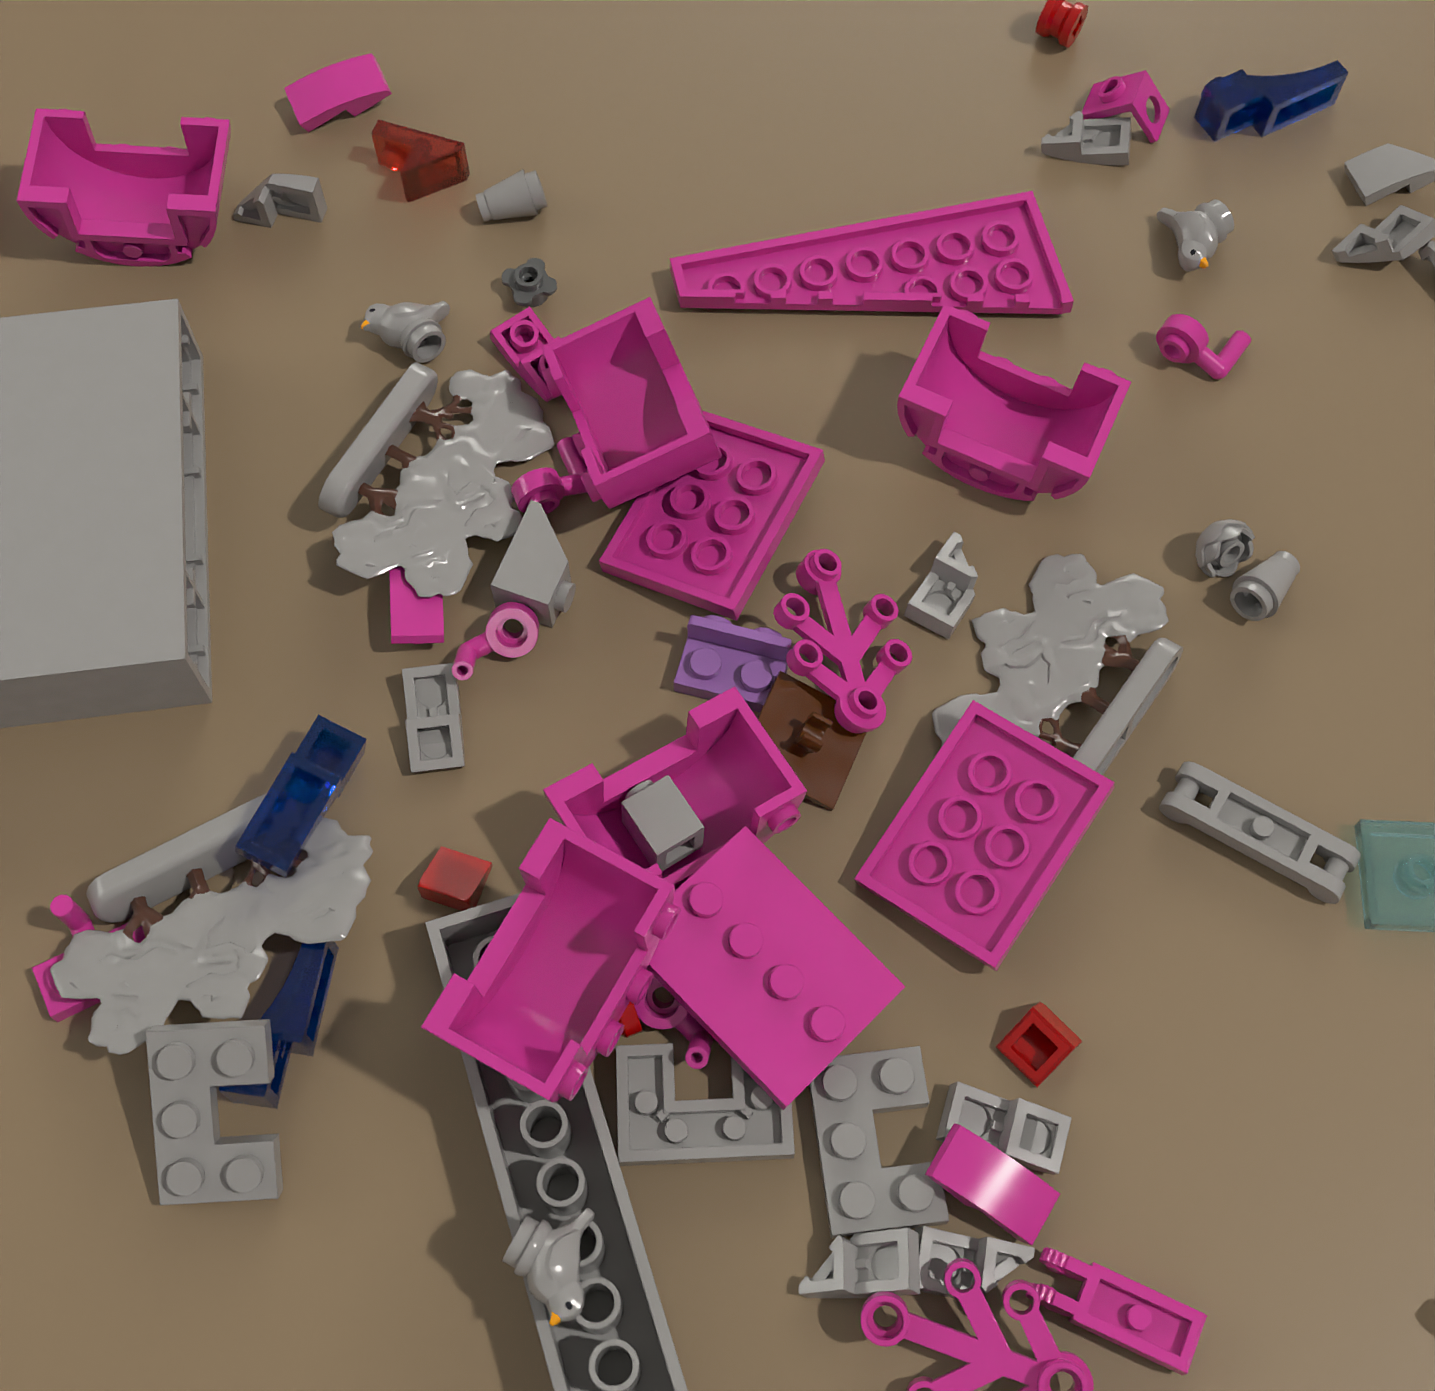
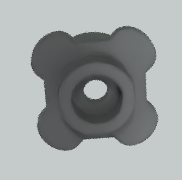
(529, 293)

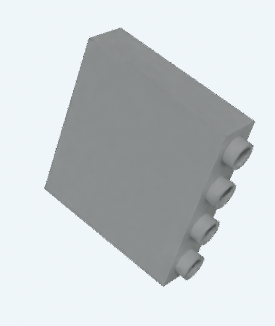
(102, 514)

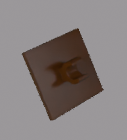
(810, 737)

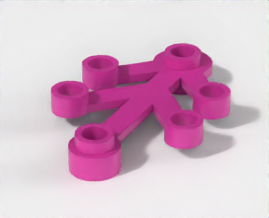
(858, 701)
(988, 1352)

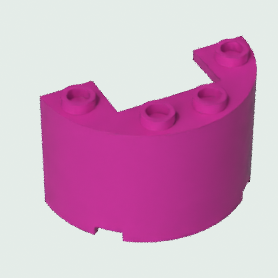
(122, 198)
(629, 404)
(1001, 422)
(721, 768)
(559, 965)

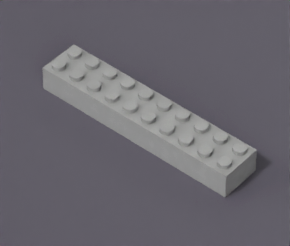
(552, 1167)

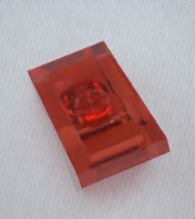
(425, 159)

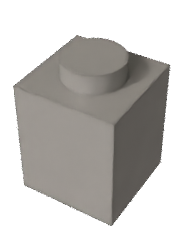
(661, 822)

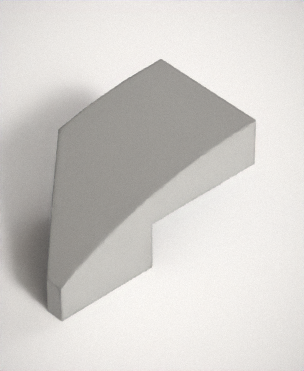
(1391, 240)

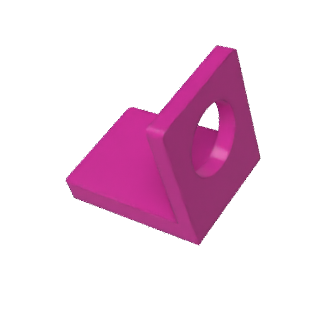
(1125, 95)

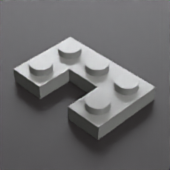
(183, 1077)
(667, 1131)
(856, 1188)

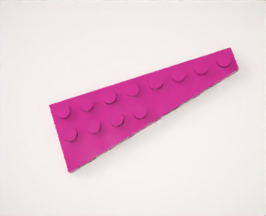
(964, 255)

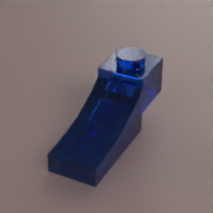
(1266, 101)
(301, 795)
(293, 1019)

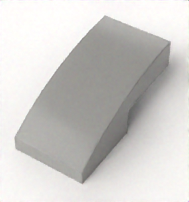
(433, 718)
(1016, 1127)

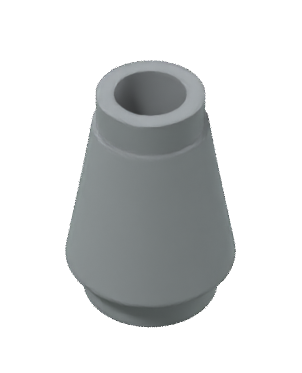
(513, 197)
(1264, 586)

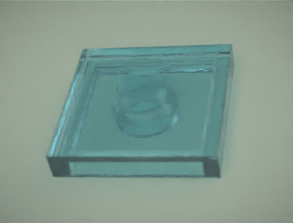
(1397, 874)

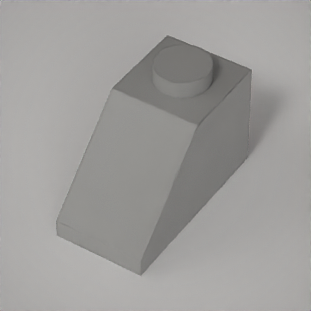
(535, 569)

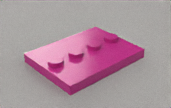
(717, 525)
(984, 834)
(769, 968)

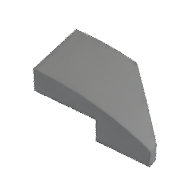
(1091, 141)
(1388, 170)
(285, 195)
(945, 591)
(991, 1256)
(867, 1266)

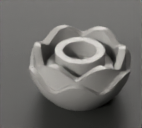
(1224, 547)

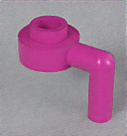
(1186, 341)
(545, 484)
(498, 638)
(673, 1014)

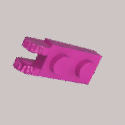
(1124, 1312)

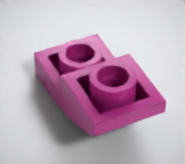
(342, 86)
(521, 344)
(411, 616)
(992, 1184)

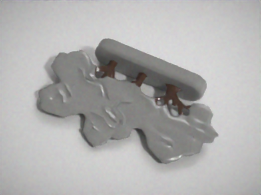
(439, 494)
(1057, 656)
(212, 939)

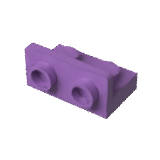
(730, 656)

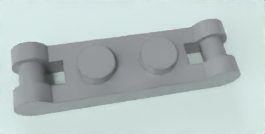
(1261, 831)

